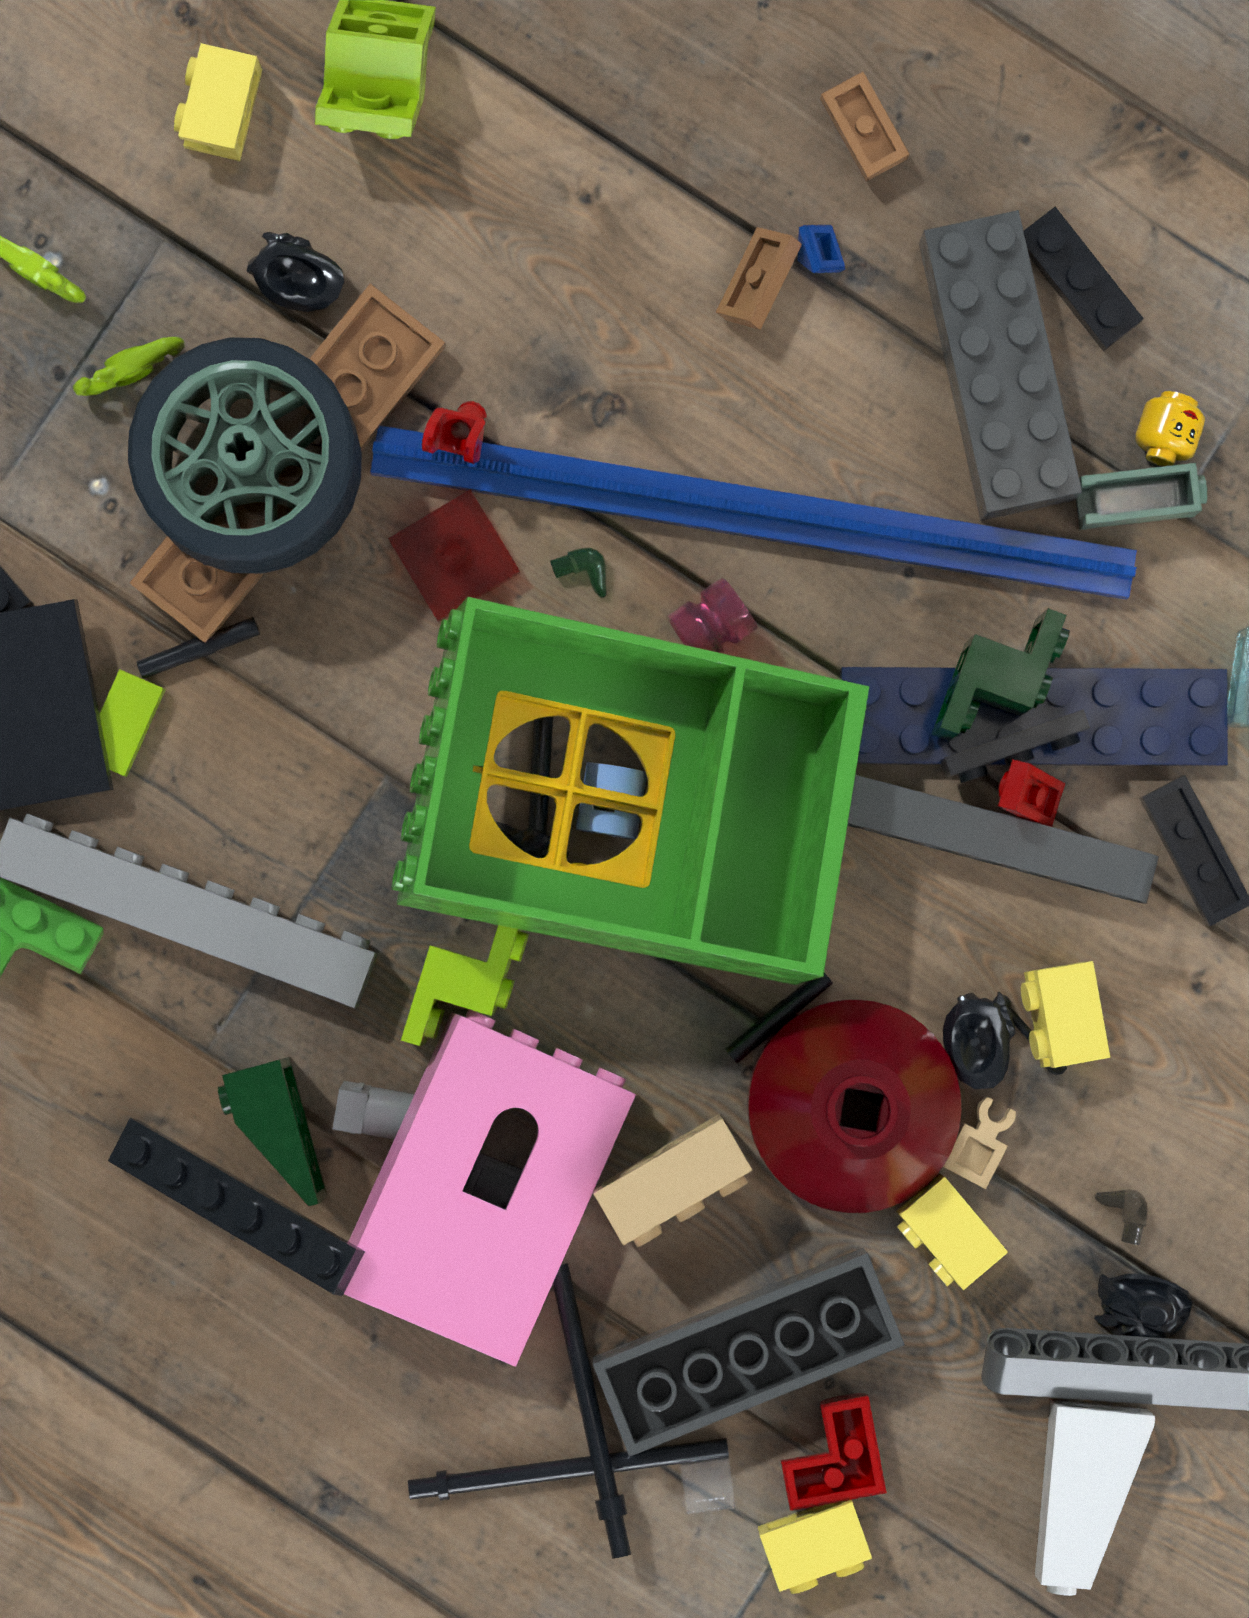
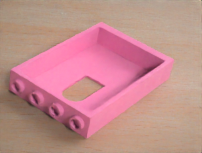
(452, 1256)

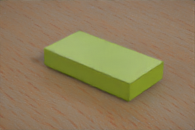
(127, 718)

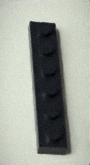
(237, 1207)

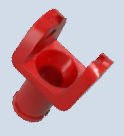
(456, 431)

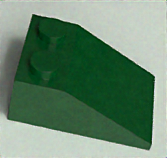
(273, 1118)

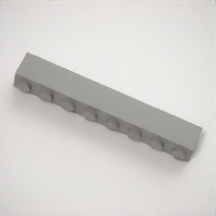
(185, 912)

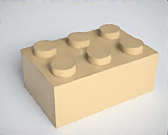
(673, 1182)

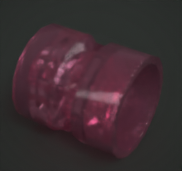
(714, 620)

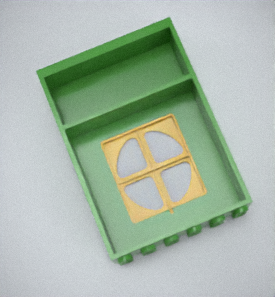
(737, 815)

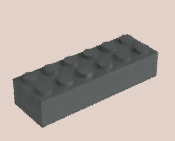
(999, 365)
(747, 1351)

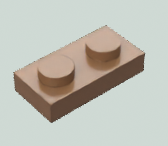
(864, 126)
(758, 278)

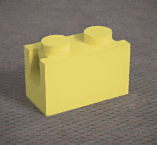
(218, 101)
(1065, 1015)
(951, 1232)
(814, 1545)

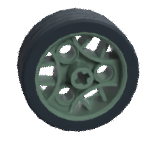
(244, 455)

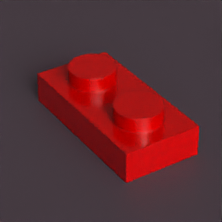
(1030, 793)

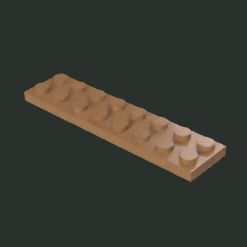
(374, 363)

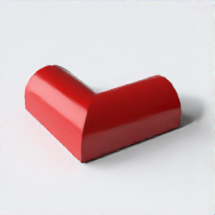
(848, 1468)

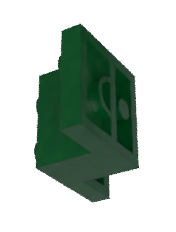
(1001, 675)

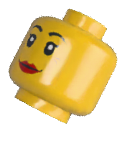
(1170, 428)

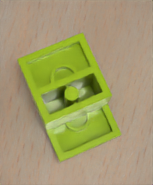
(375, 67)
(464, 983)

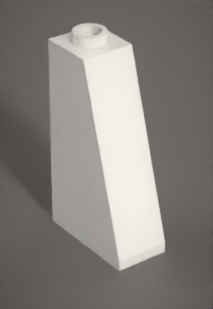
(1085, 1484)

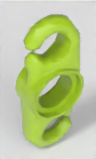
(39, 271)
(129, 366)

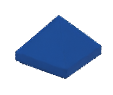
(820, 249)

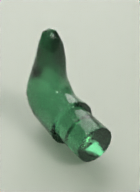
(583, 560)

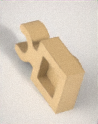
(976, 1149)

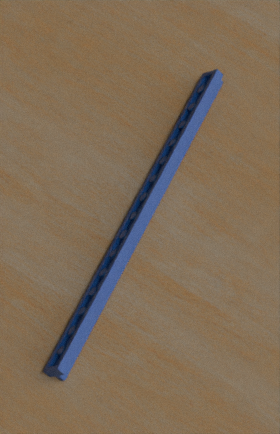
(762, 514)

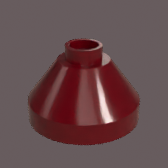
(800, 1096)

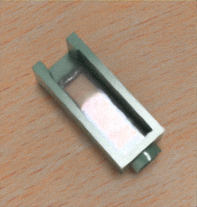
(1140, 496)

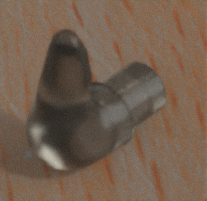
(1135, 1212)

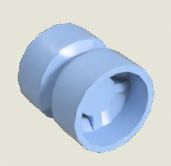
(617, 779)

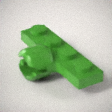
(44, 928)

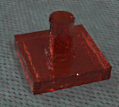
(454, 555)

